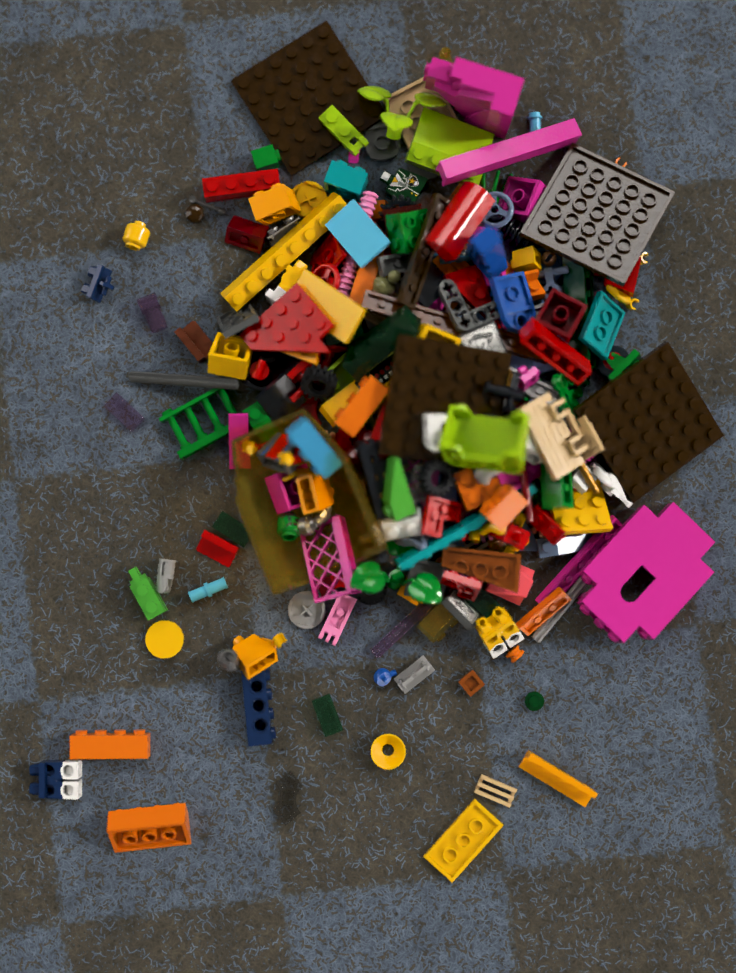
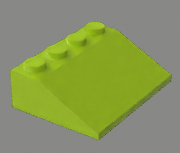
(444, 137)

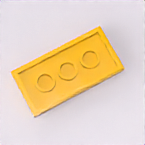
(337, 307)
(463, 840)

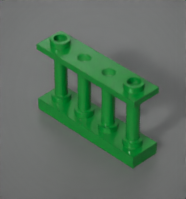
(204, 439)

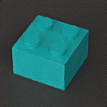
(346, 180)

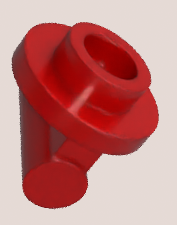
(259, 370)

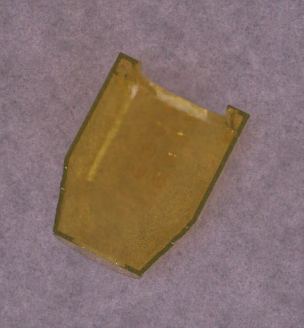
(285, 560)

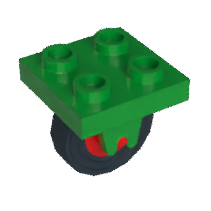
(617, 362)

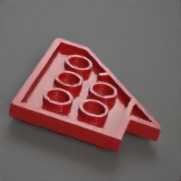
(290, 326)

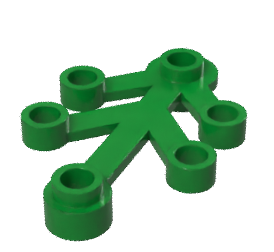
(560, 383)

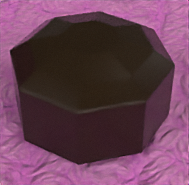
(195, 213)

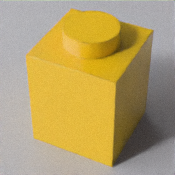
(526, 259)

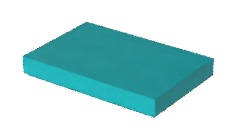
(601, 325)

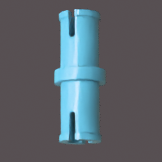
(207, 589)

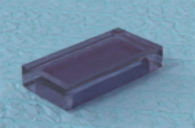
(124, 412)

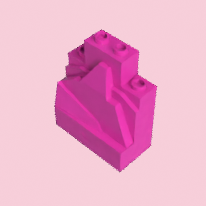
(476, 91)

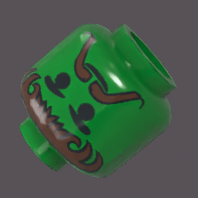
(288, 526)

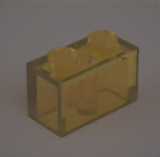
(436, 623)

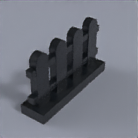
(370, 469)

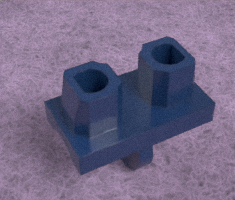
(99, 284)

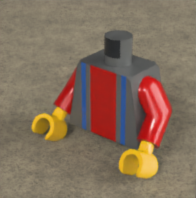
(275, 453)

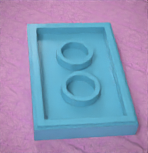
(357, 233)

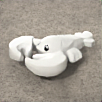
(610, 483)

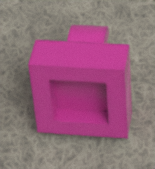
(527, 377)

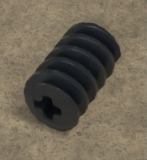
(512, 232)

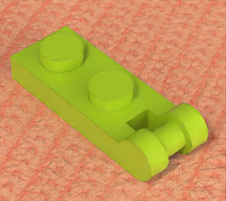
(343, 130)

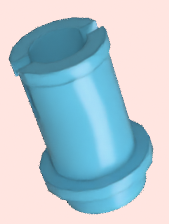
(534, 121)

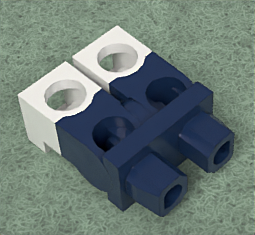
(57, 779)

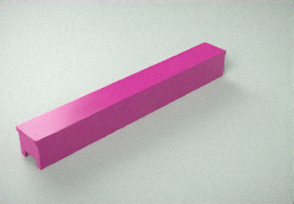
(508, 151)

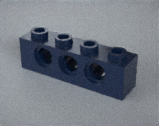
(255, 735)

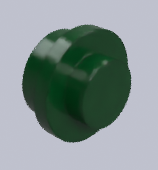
(534, 701)

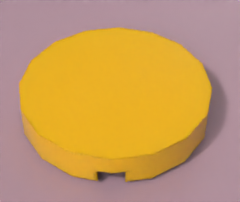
(309, 196)
(164, 639)

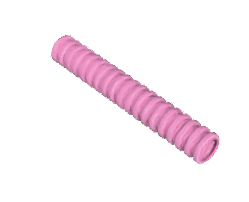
(350, 266)

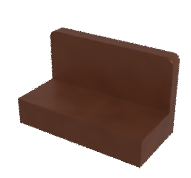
(195, 341)

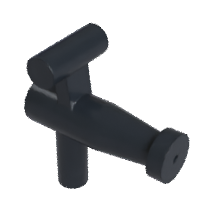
(510, 394)

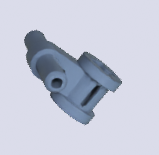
(550, 273)

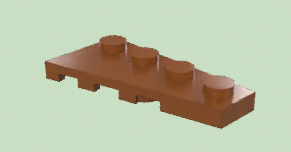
(489, 566)

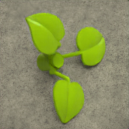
(394, 122)

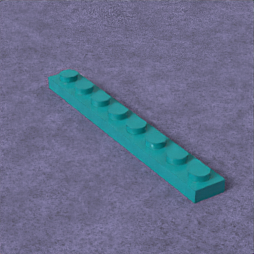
(454, 532)

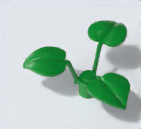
(370, 579)

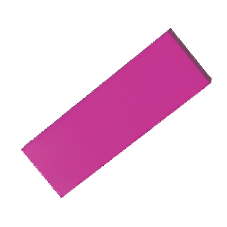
(237, 427)

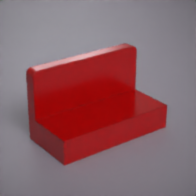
(217, 548)

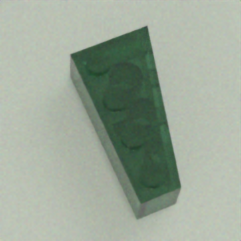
(379, 342)

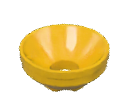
(393, 760)

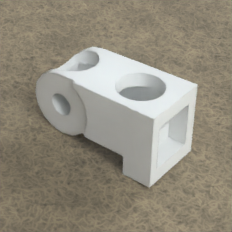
(433, 430)

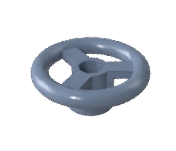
(501, 213)

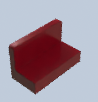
(246, 234)

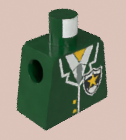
(404, 183)

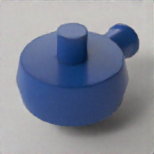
(383, 676)

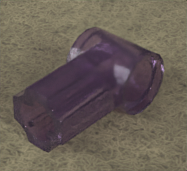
(151, 309)

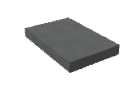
(233, 321)

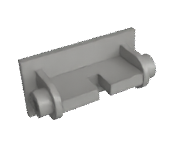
(277, 233)
(414, 674)

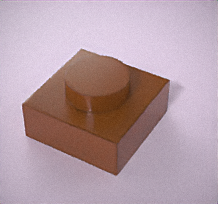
(471, 682)

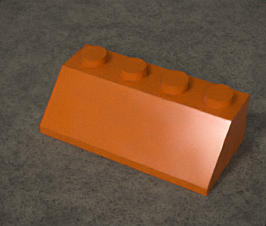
(149, 827)

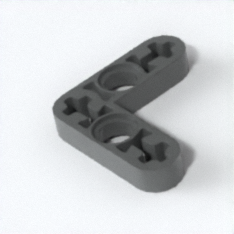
(468, 316)

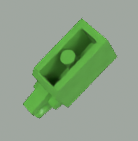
(146, 594)

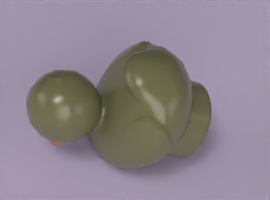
(386, 285)

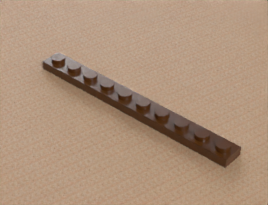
(386, 306)

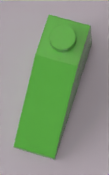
(396, 493)

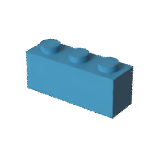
(313, 448)

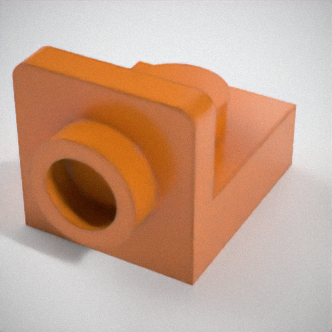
(536, 289)

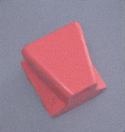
(525, 584)

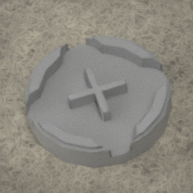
(304, 611)

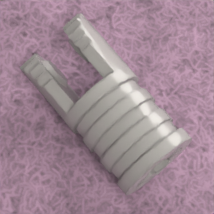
(165, 575)

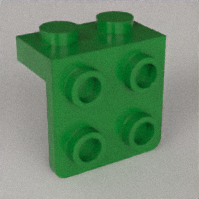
(404, 230)

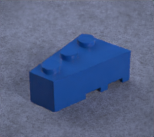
(487, 252)

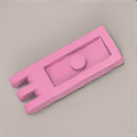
(337, 618)

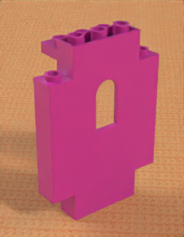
(668, 549)

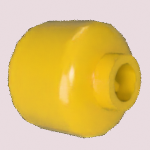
(136, 236)

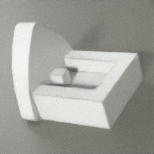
(579, 482)

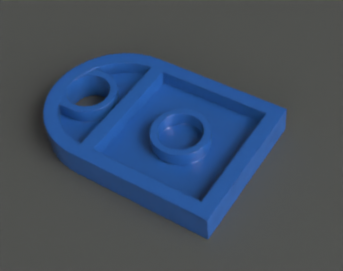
(513, 299)

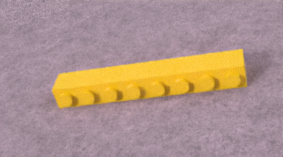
(282, 253)

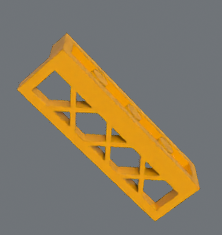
(557, 778)

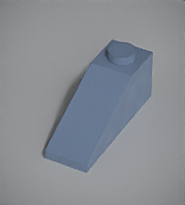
(569, 544)

